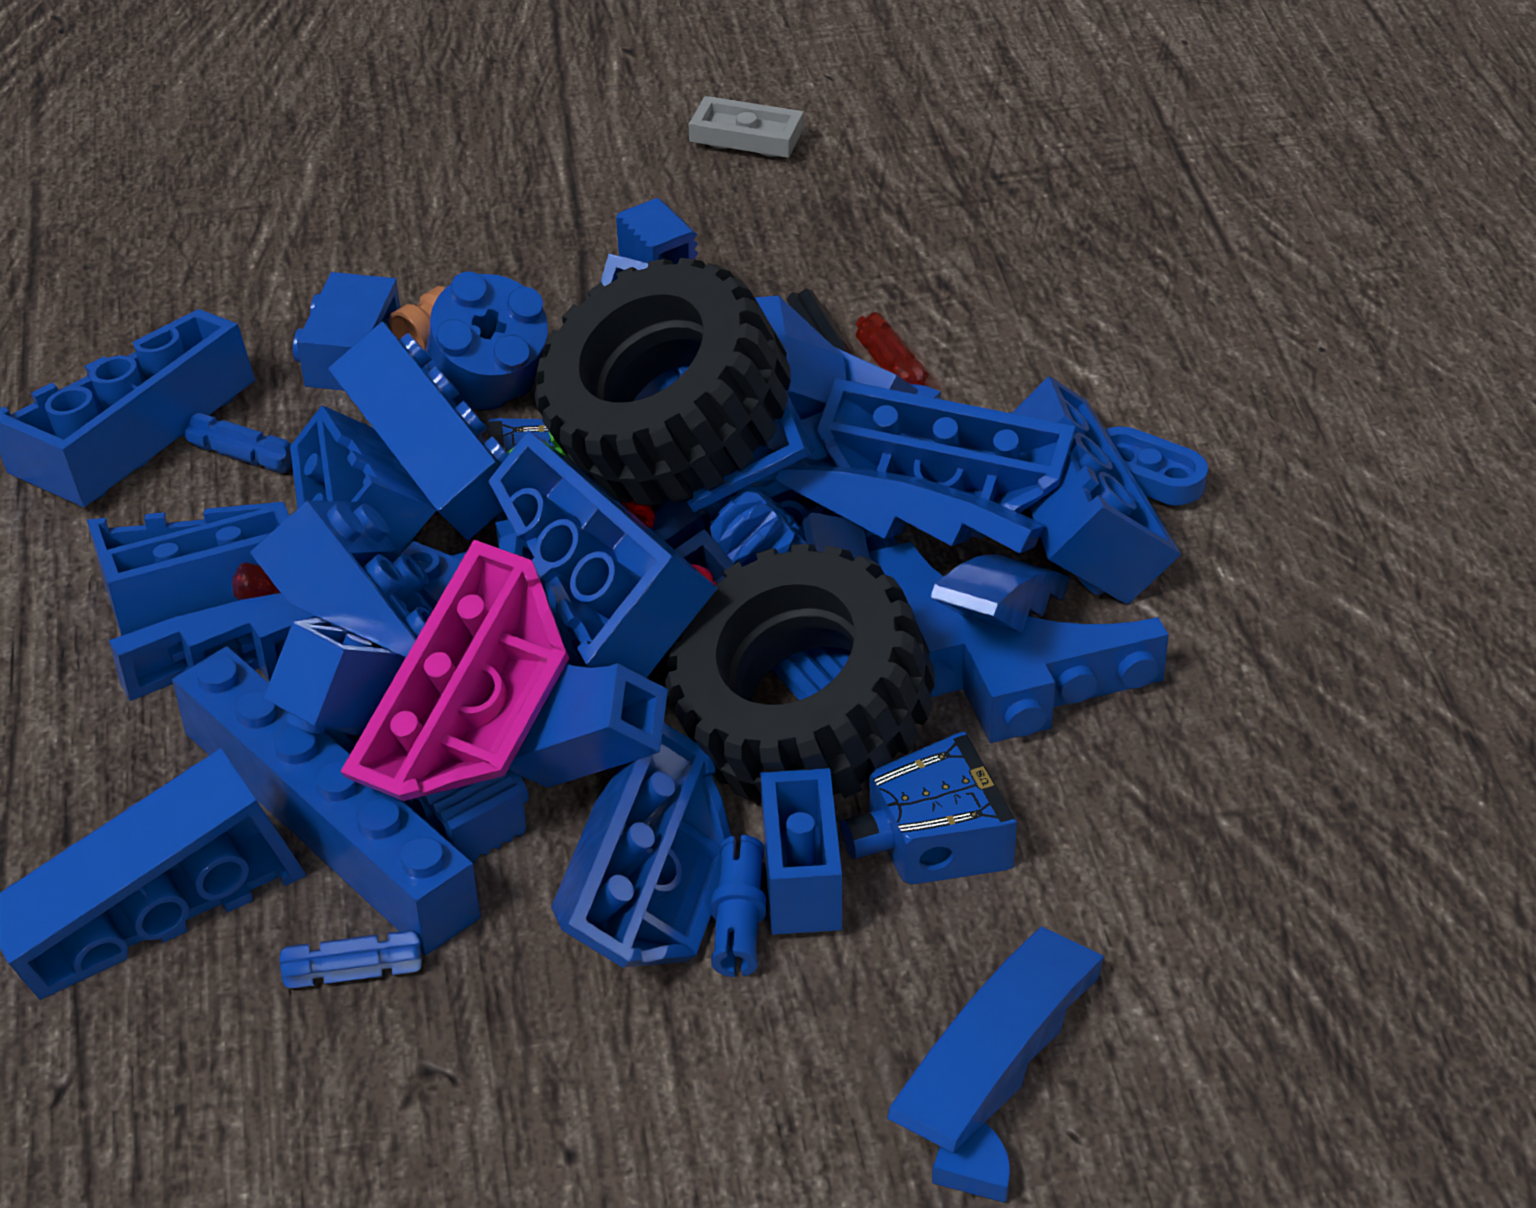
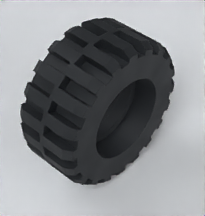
(698, 423)
(785, 608)

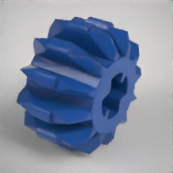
(754, 524)

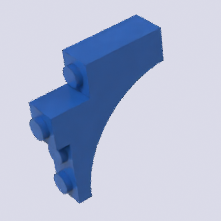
(1021, 676)
(591, 715)

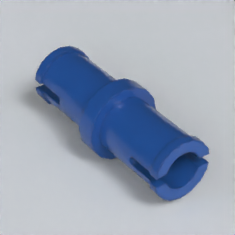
(738, 906)

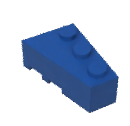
(178, 566)

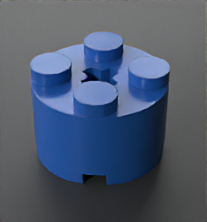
(487, 338)

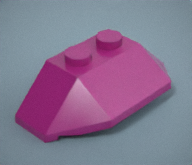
(466, 683)

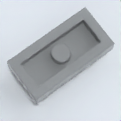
(746, 126)

